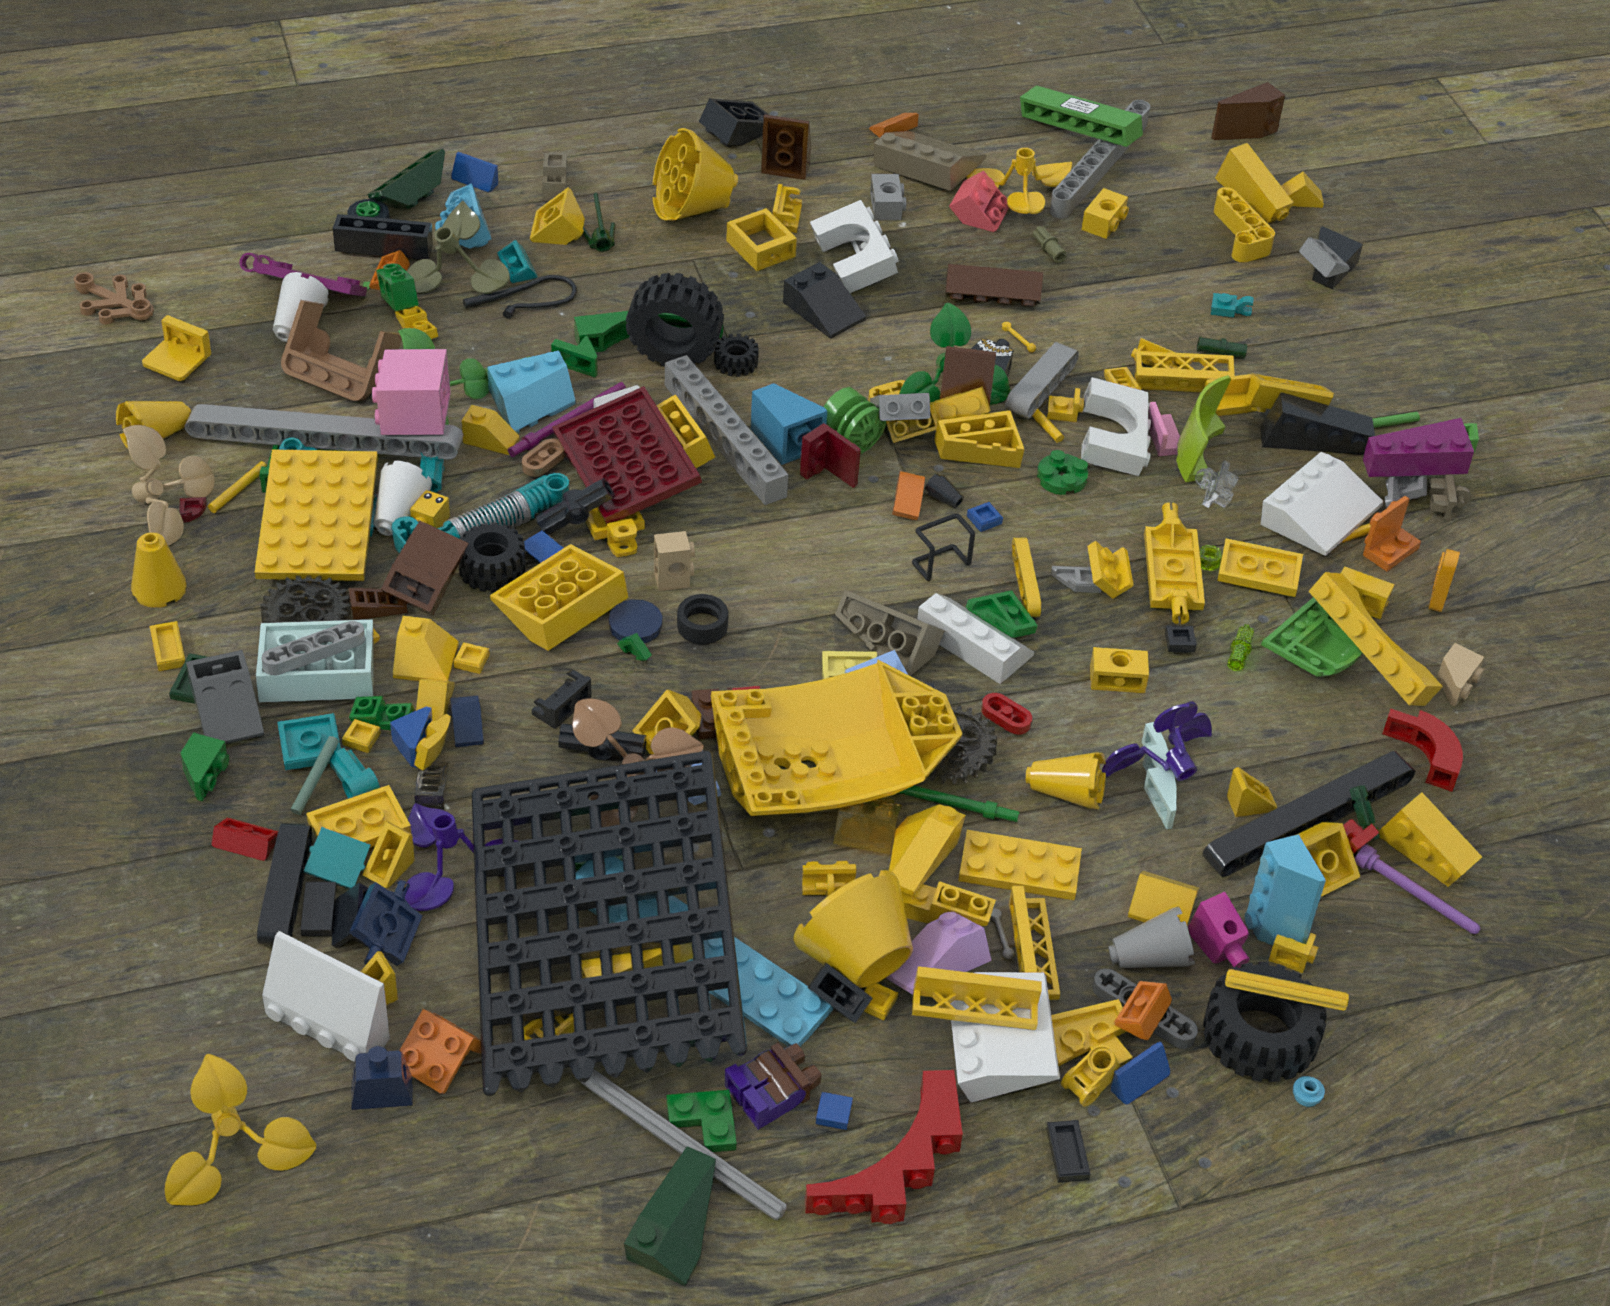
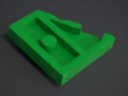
(1004, 613)

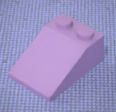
(944, 944)

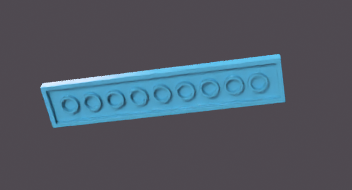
(768, 992)

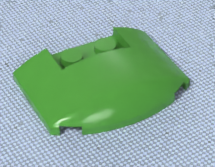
(1313, 642)

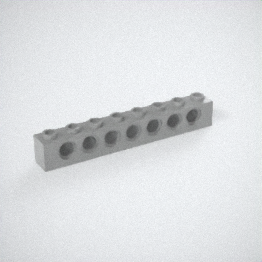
(726, 430)

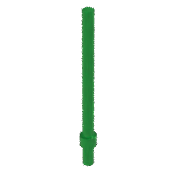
(988, 809)

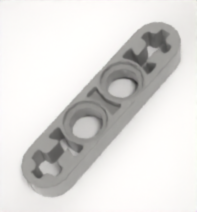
(283, 657)

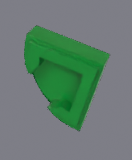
(635, 646)

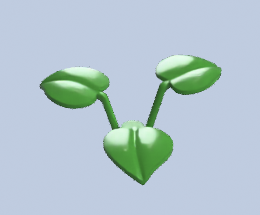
(471, 370)

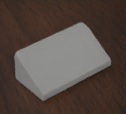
(1323, 257)

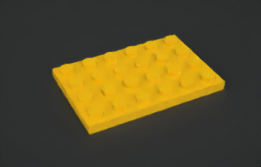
(317, 515)

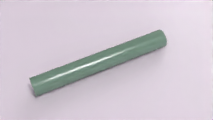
(314, 775)

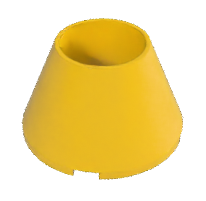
(859, 930)

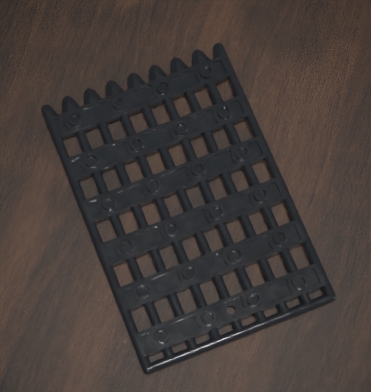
(614, 1041)

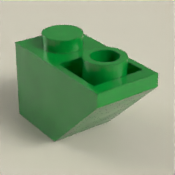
(202, 762)

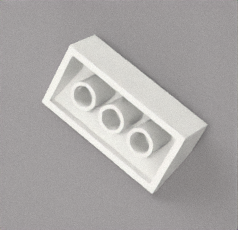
(974, 638)

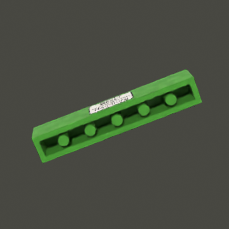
(1081, 116)

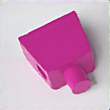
(1219, 930)

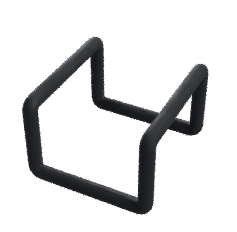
(928, 576)

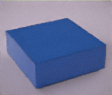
(984, 516)
(834, 1110)

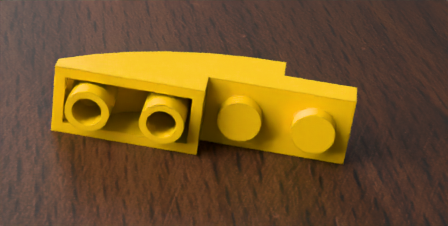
(955, 406)
(932, 902)

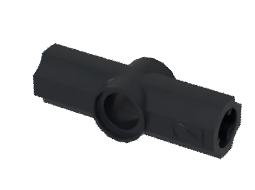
(575, 506)
(630, 742)

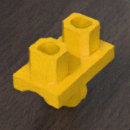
(826, 879)

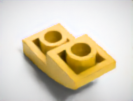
(416, 318)
(431, 746)

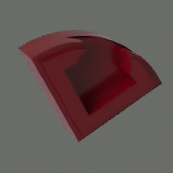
(192, 508)

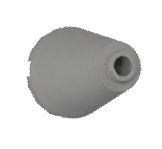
(1154, 943)

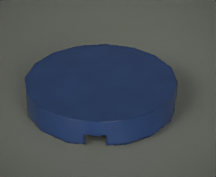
(635, 617)

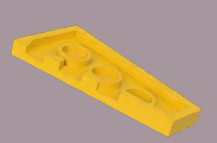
(1084, 1027)

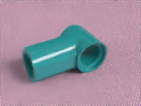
(434, 469)
(353, 775)

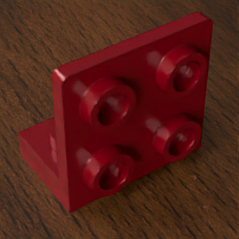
(831, 451)

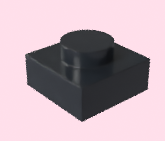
(1180, 638)

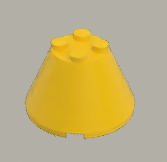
(690, 178)

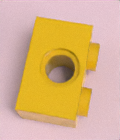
(1105, 213)
(1119, 670)

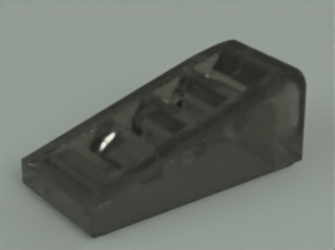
(434, 795)

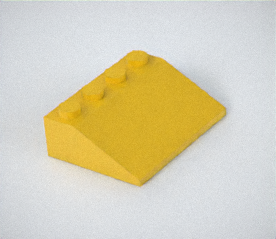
(561, 596)

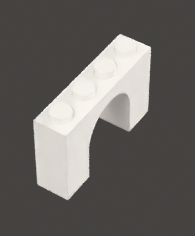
(853, 224)
(1128, 408)

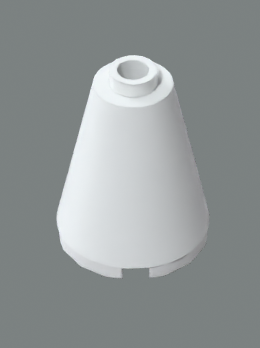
(292, 290)
(397, 492)

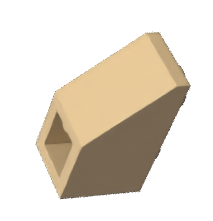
(1458, 672)

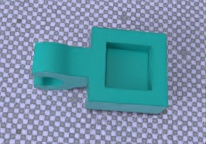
(1228, 305)

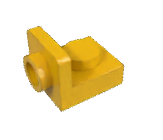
(1065, 408)
(1293, 953)

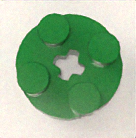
(1074, 471)

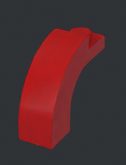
(1434, 740)

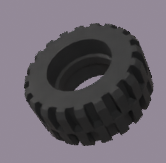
(680, 297)
(1259, 1052)

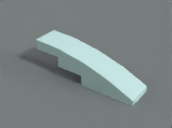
(1159, 784)

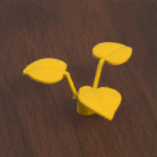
(1024, 164)
(217, 1091)

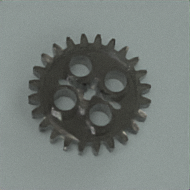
(306, 601)
(972, 750)

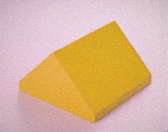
(1159, 894)

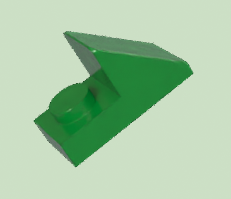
(578, 358)

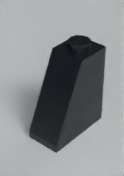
(1345, 248)

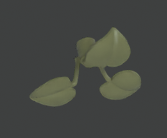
(463, 225)

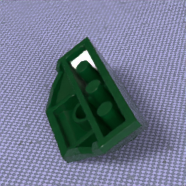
(412, 182)

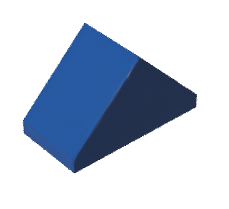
(409, 731)

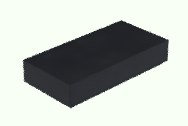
(318, 909)
(1068, 1151)

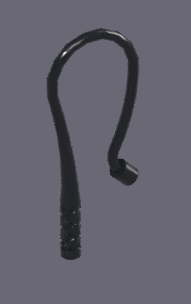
(510, 309)

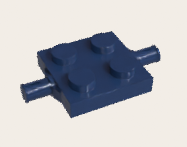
(386, 922)

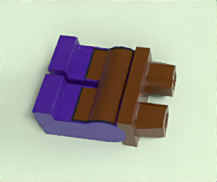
(772, 1083)

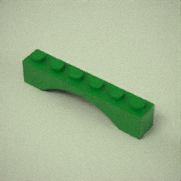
(610, 328)

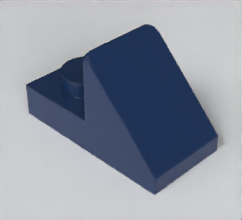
(467, 721)

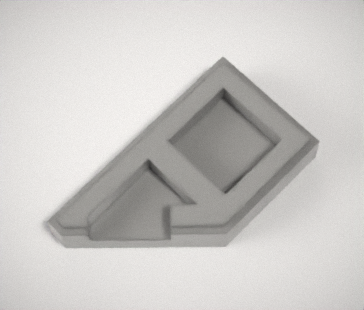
(1076, 578)

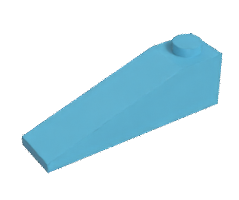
(469, 196)

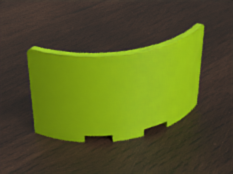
(1199, 428)

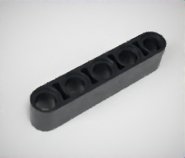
(284, 882)

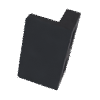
(345, 912)

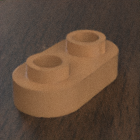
(542, 458)

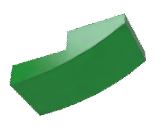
(378, 713)

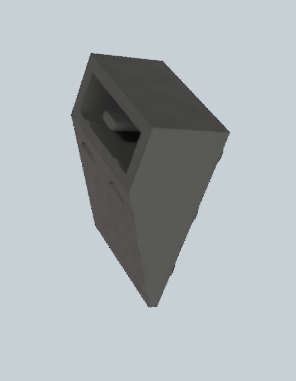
(225, 697)

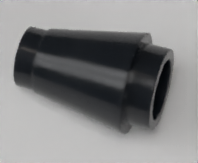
(943, 490)

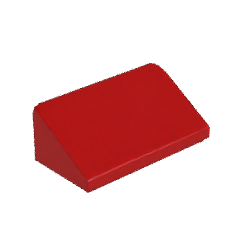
(244, 838)

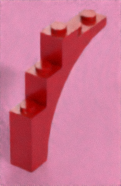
(908, 1165)

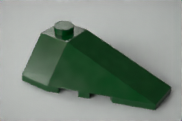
(673, 1223)

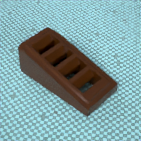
(367, 604)

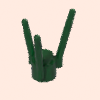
(601, 238)

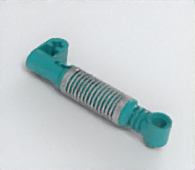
(516, 508)

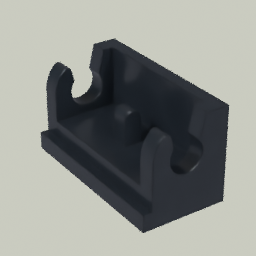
(562, 702)

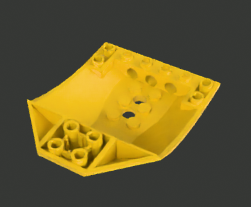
(862, 729)

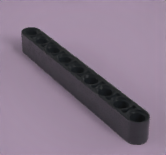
(1321, 805)

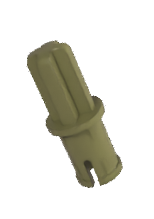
(1050, 244)

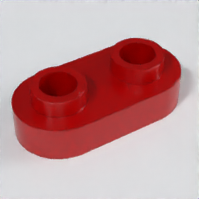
(1006, 713)

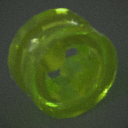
(1214, 556)

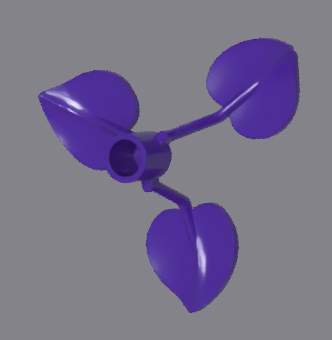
(1178, 760)
(427, 827)

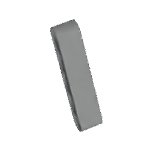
(1041, 380)

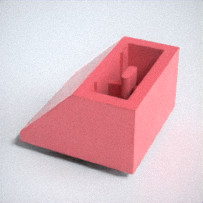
(980, 203)

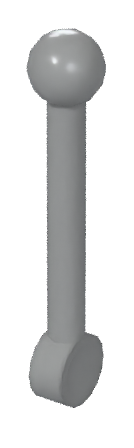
(1008, 952)

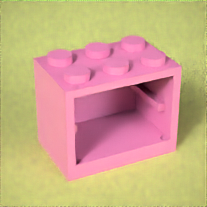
(412, 392)

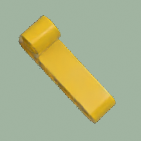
(1252, 233)

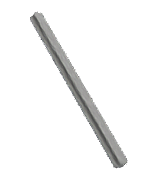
(679, 1141)

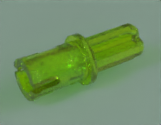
(1240, 648)

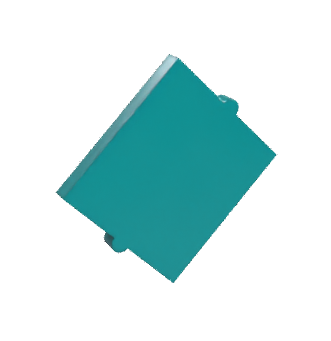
(337, 858)

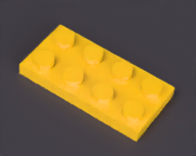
(1015, 861)

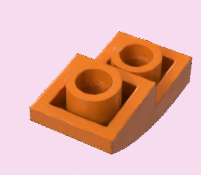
(908, 495)

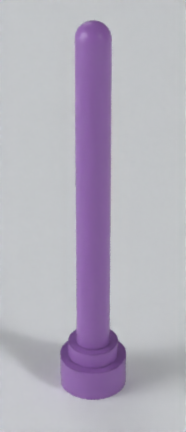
(1369, 859)

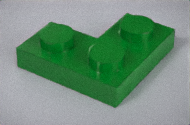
(706, 1109)

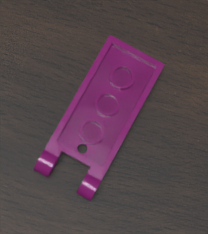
(281, 269)

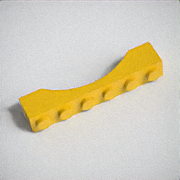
(1403, 672)

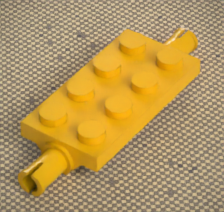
(1174, 566)

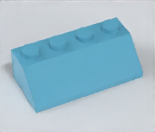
(1285, 892)

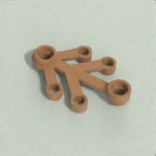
(138, 309)

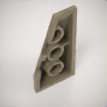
(890, 630)

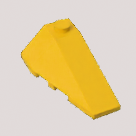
(923, 844)

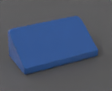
(475, 171)
(541, 546)
(1141, 1074)

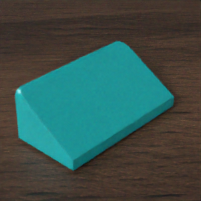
(517, 262)

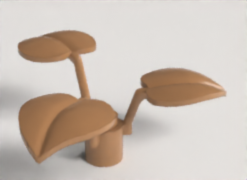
(597, 720)

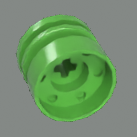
(854, 418)

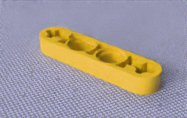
(1026, 576)

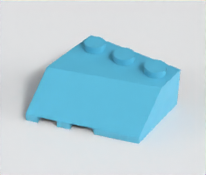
(531, 388)

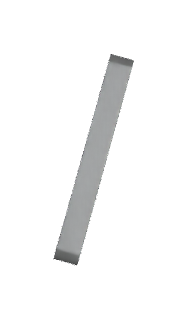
(1091, 169)

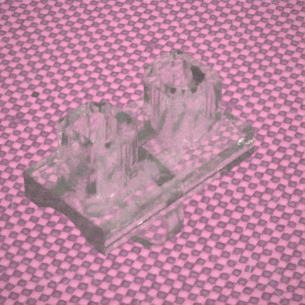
(1218, 484)

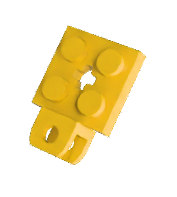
(617, 533)

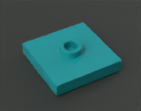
(304, 739)

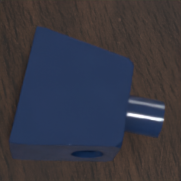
(381, 1080)

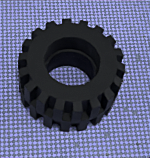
(492, 557)

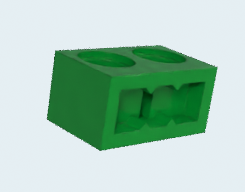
(397, 287)

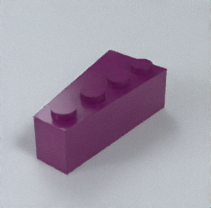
(1420, 451)

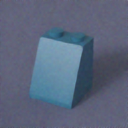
(783, 419)

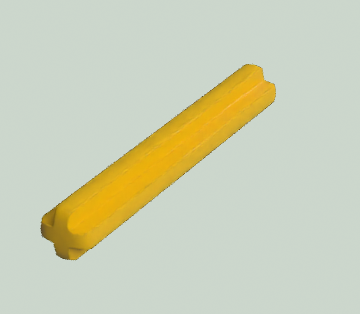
(1287, 989)

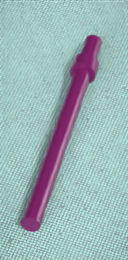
(532, 439)

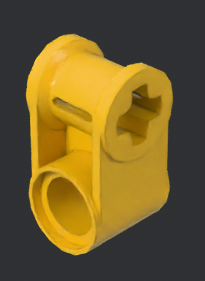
(1089, 1076)

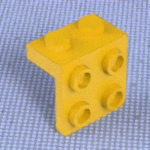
(180, 351)

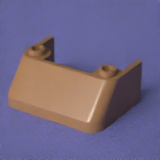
(308, 359)

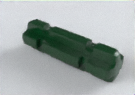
(1363, 808)

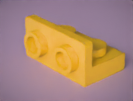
(1110, 570)

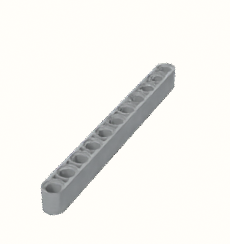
(315, 431)

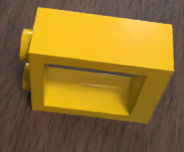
(759, 257)

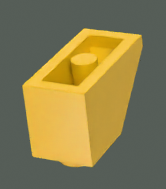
(487, 430)

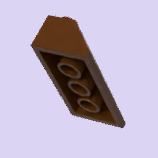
(993, 283)

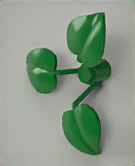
(950, 329)

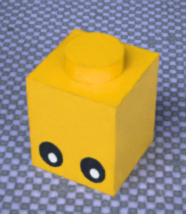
(431, 509)

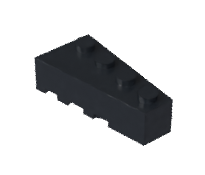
(1315, 426)

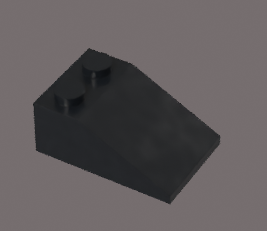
(733, 121)
(822, 300)

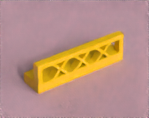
(1184, 377)
(1025, 946)
(976, 991)

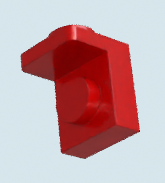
(1357, 836)

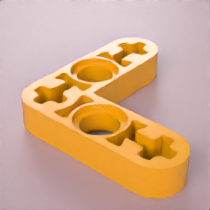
(1443, 579)

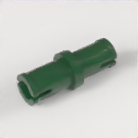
(1221, 347)

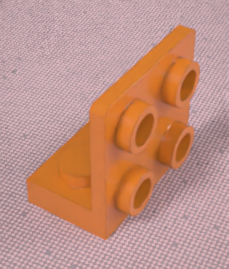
(1387, 541)
(437, 1050)

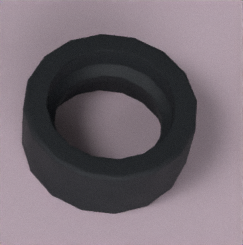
(702, 633)

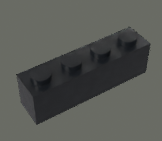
(382, 236)

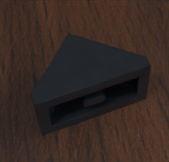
(839, 993)

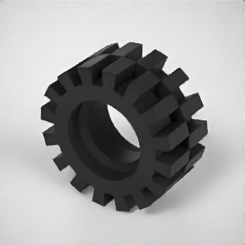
(726, 352)

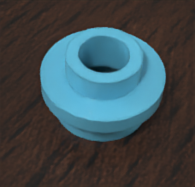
(1306, 1097)

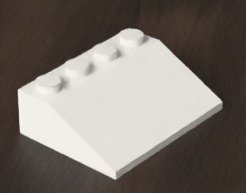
(1320, 504)
(324, 998)
(1004, 1058)

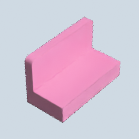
(1163, 431)

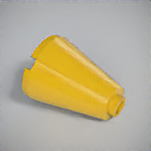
(162, 416)
(156, 573)
(1070, 778)

